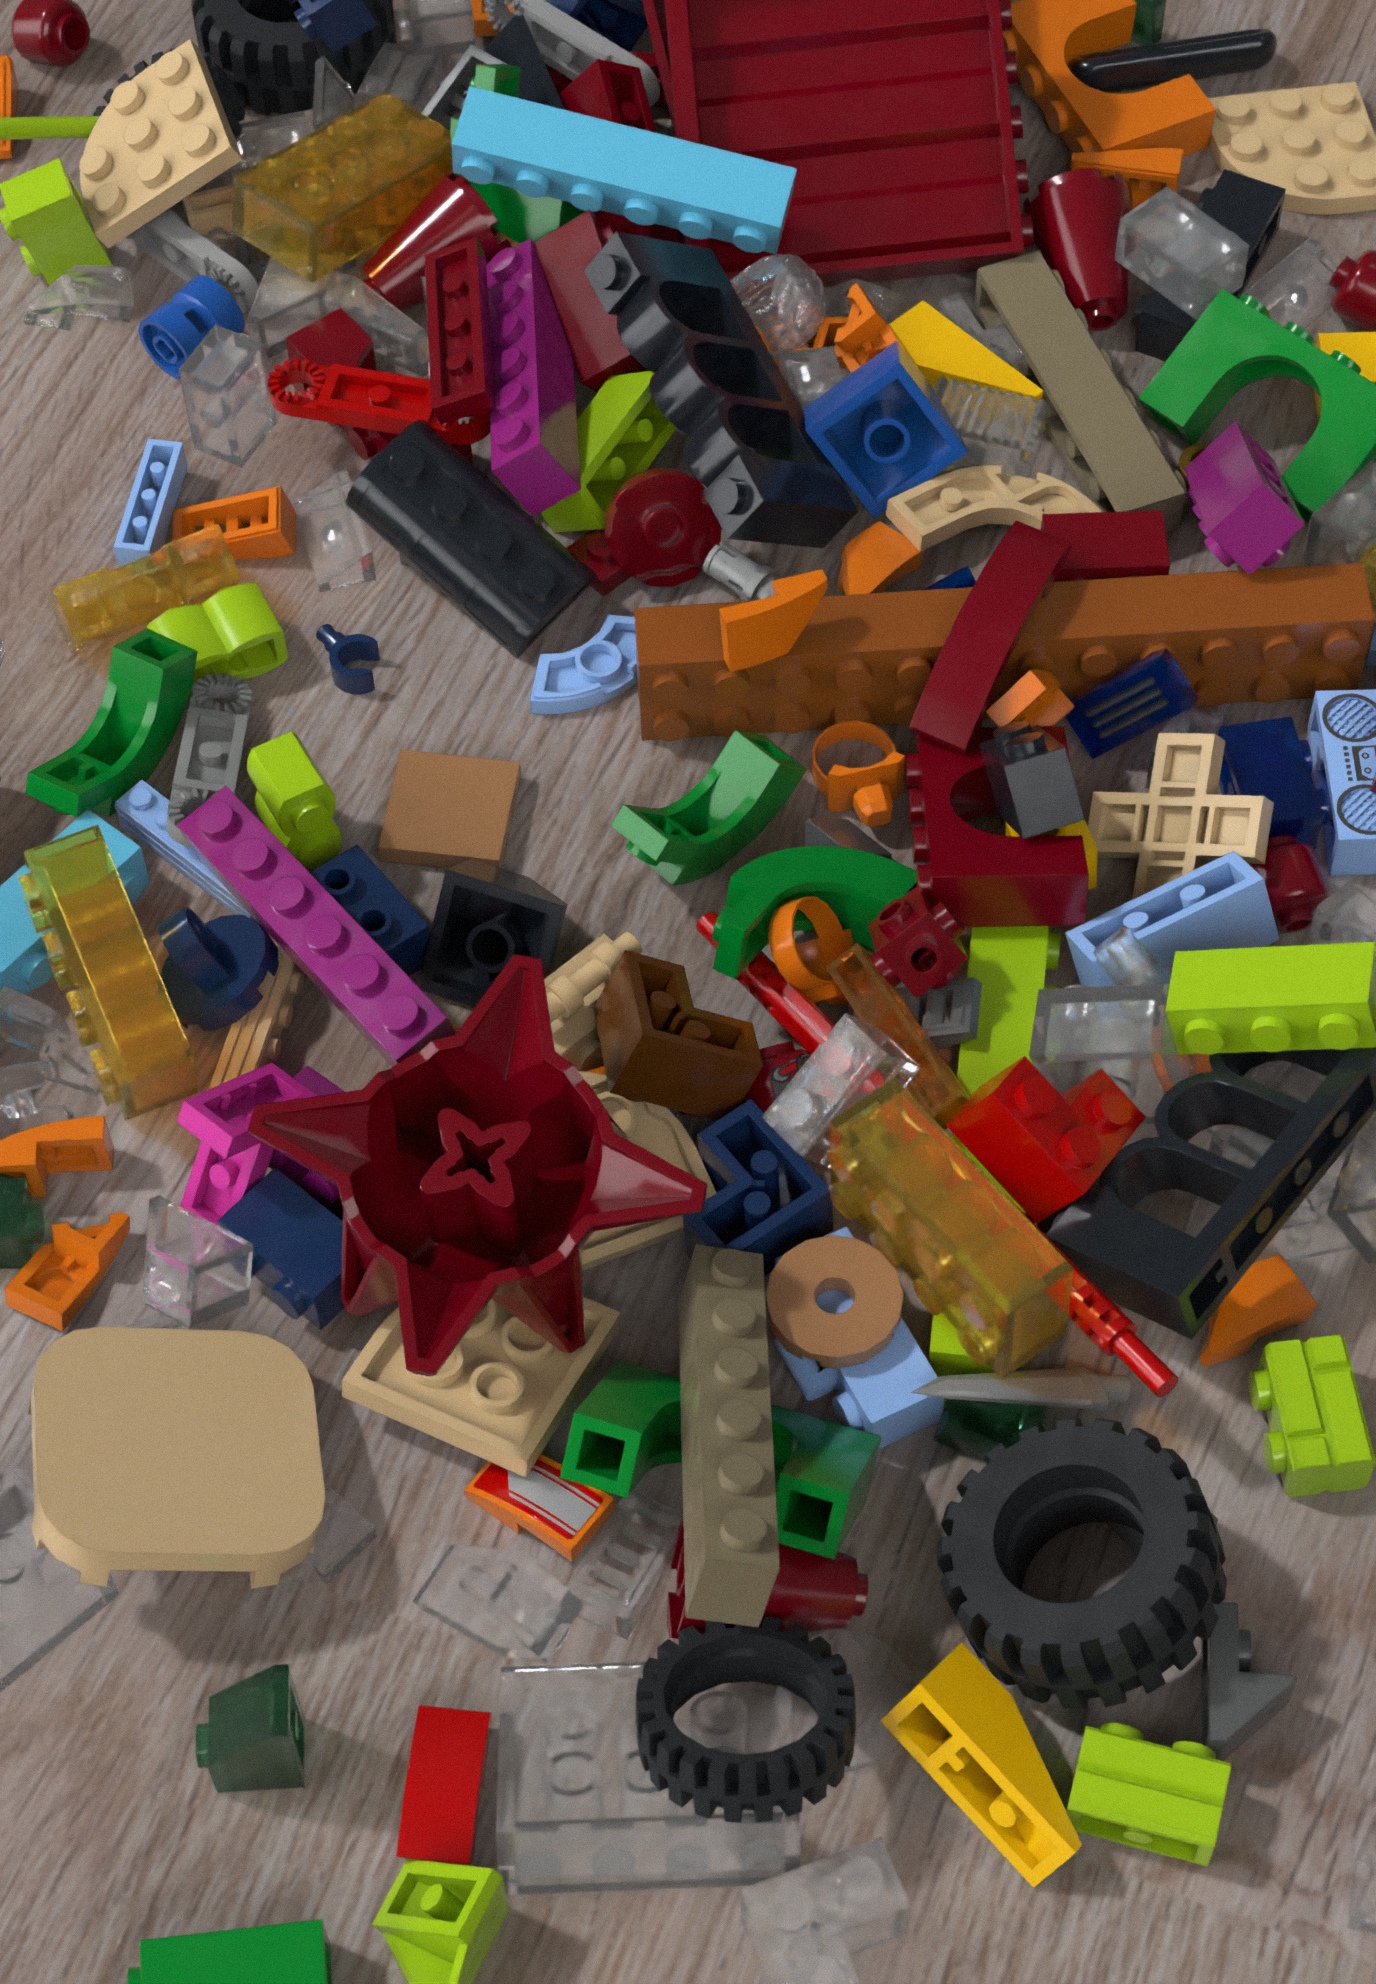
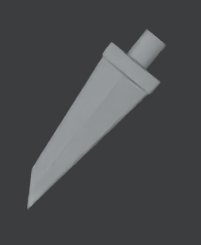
(1049, 1387)

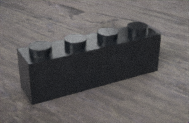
(1241, 206)

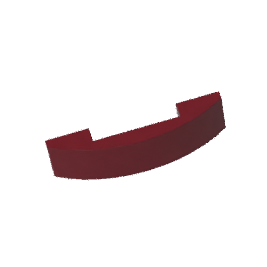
(987, 634)

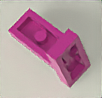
(228, 1156)

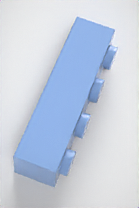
(151, 501)

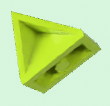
(442, 1920)

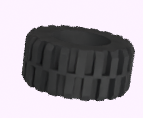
(276, 60)
(1103, 1641)

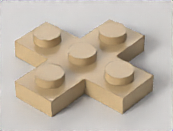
(1181, 817)

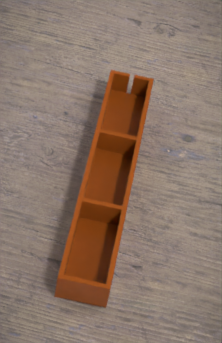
(873, 652)

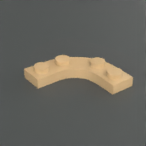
(977, 498)

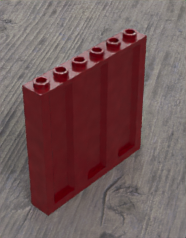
(883, 113)

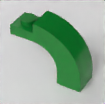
(517, 214)
(130, 732)
(718, 815)
(847, 879)

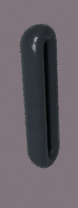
(1166, 61)

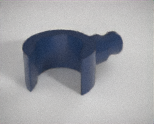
(345, 649)

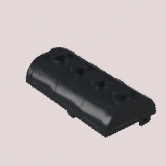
(468, 537)

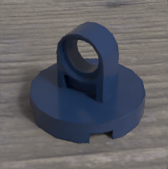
(215, 967)

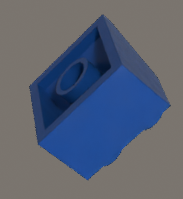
(884, 429)

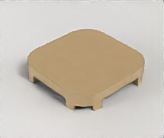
(175, 1453)

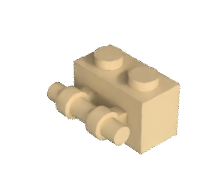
(574, 992)

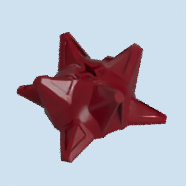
(476, 1176)

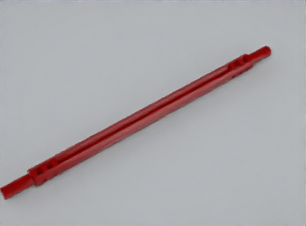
(1088, 1304)

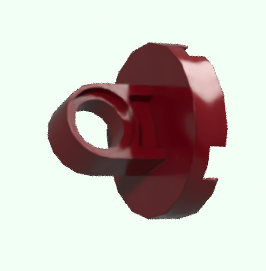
(661, 527)

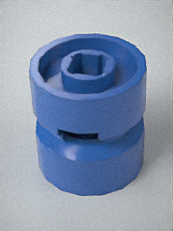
(180, 326)

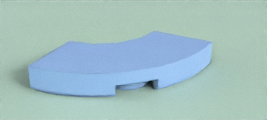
(588, 673)

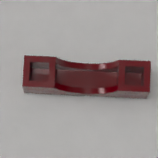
(343, 342)

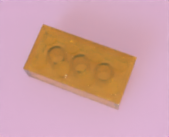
(341, 186)
(113, 978)
(948, 1229)

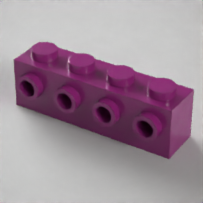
(1242, 501)

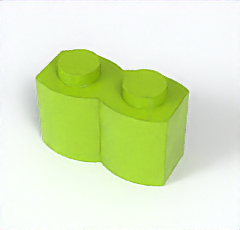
(230, 632)
(295, 800)

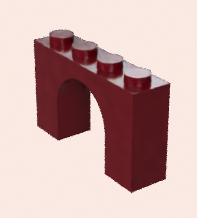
(979, 873)

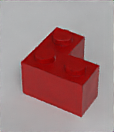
(1041, 1142)

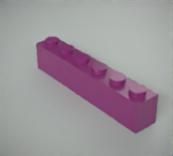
(533, 384)
(313, 929)

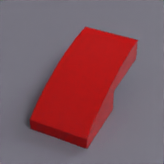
(444, 1784)

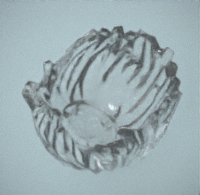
(782, 300)

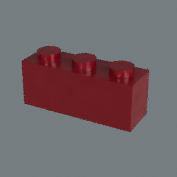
(586, 324)

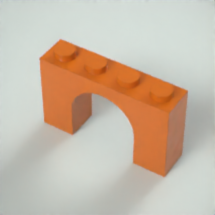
(1090, 120)

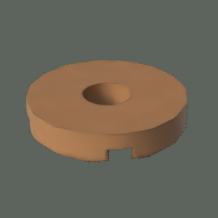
(834, 1265)

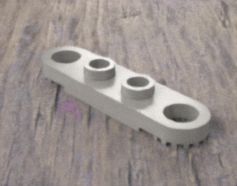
(567, 42)
(193, 255)
(209, 747)

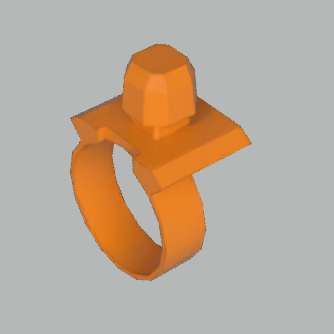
(864, 788)
(805, 962)

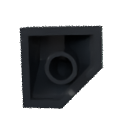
(479, 926)

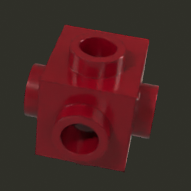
(917, 943)

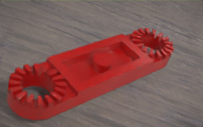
(365, 400)

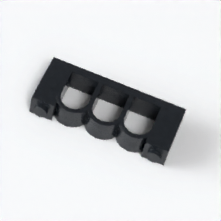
(697, 336)
(1186, 1277)

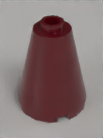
(443, 218)
(1077, 236)
(806, 1592)

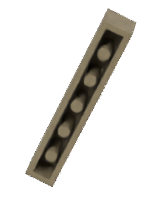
(1088, 411)
(726, 1438)

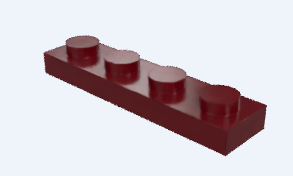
(459, 331)

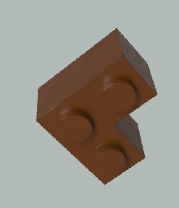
(668, 1050)

